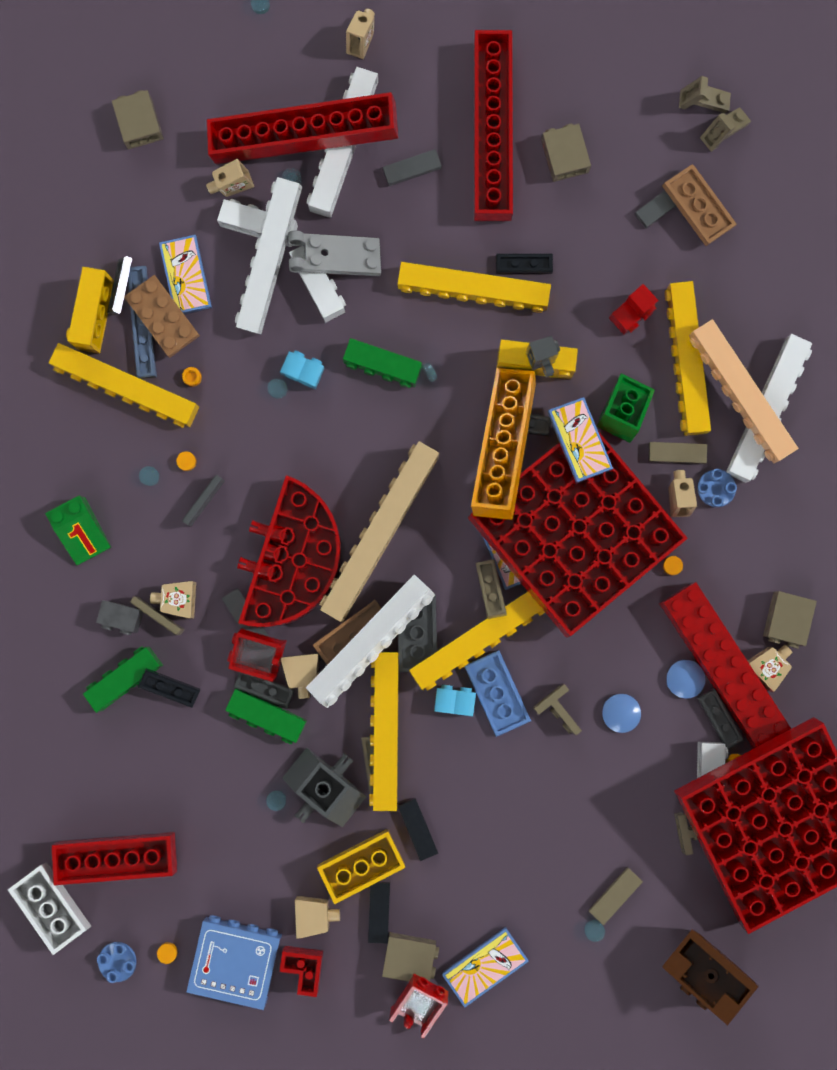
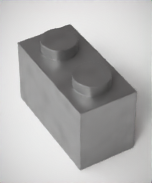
(120, 617)

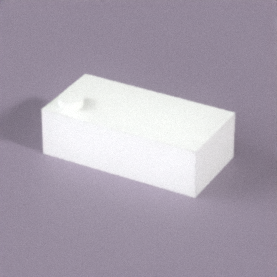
(49, 908)

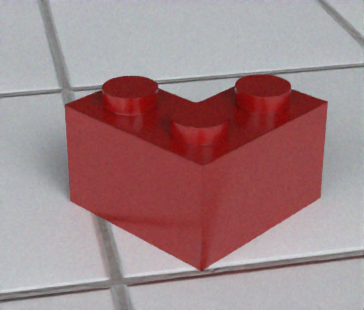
(637, 307)
(305, 963)

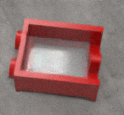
(256, 654)
(420, 1003)

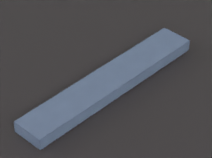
(142, 338)

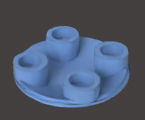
(716, 488)
(685, 679)
(621, 713)
(117, 962)

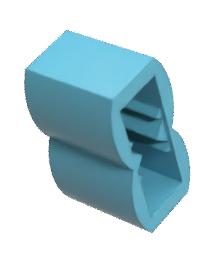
(302, 369)
(455, 701)

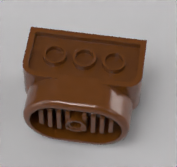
(691, 968)

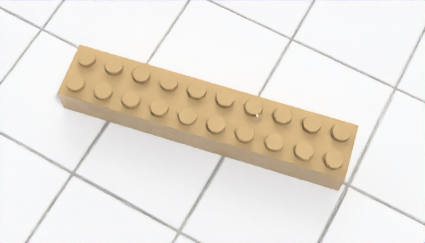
(380, 532)

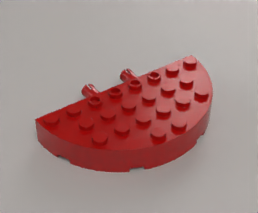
(296, 559)

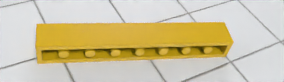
(474, 286)
(688, 365)
(124, 385)
(475, 641)
(385, 732)

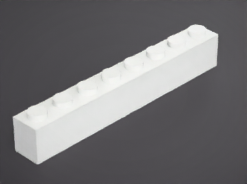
(337, 160)
(269, 255)
(776, 392)
(370, 641)

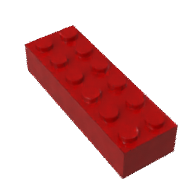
(114, 858)

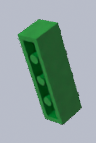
(382, 362)
(121, 680)
(266, 715)

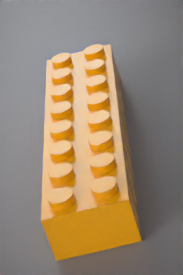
(504, 444)

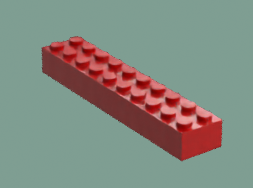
(493, 125)
(302, 128)
(724, 665)

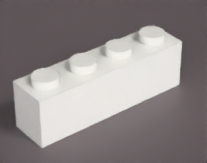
(244, 218)
(321, 290)
(710, 756)

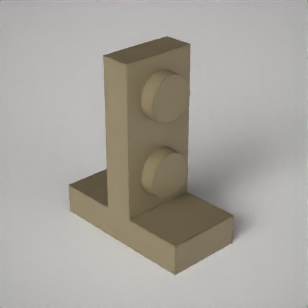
(705, 96)
(724, 127)
(557, 709)
(684, 833)

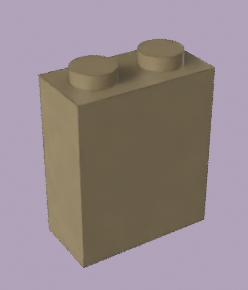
(137, 119)
(565, 152)
(789, 619)
(409, 956)

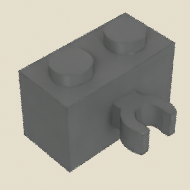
(543, 354)

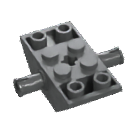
(305, 780)

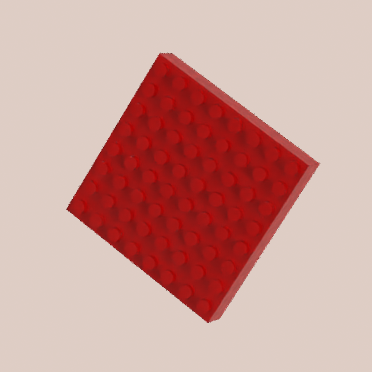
(582, 539)
(770, 823)

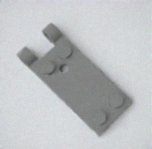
(345, 254)

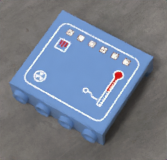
(234, 962)

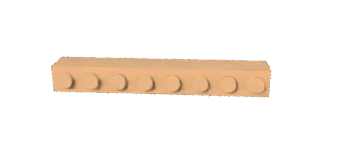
(742, 391)

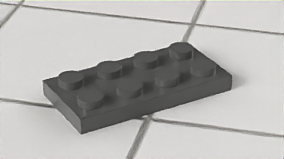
(418, 638)

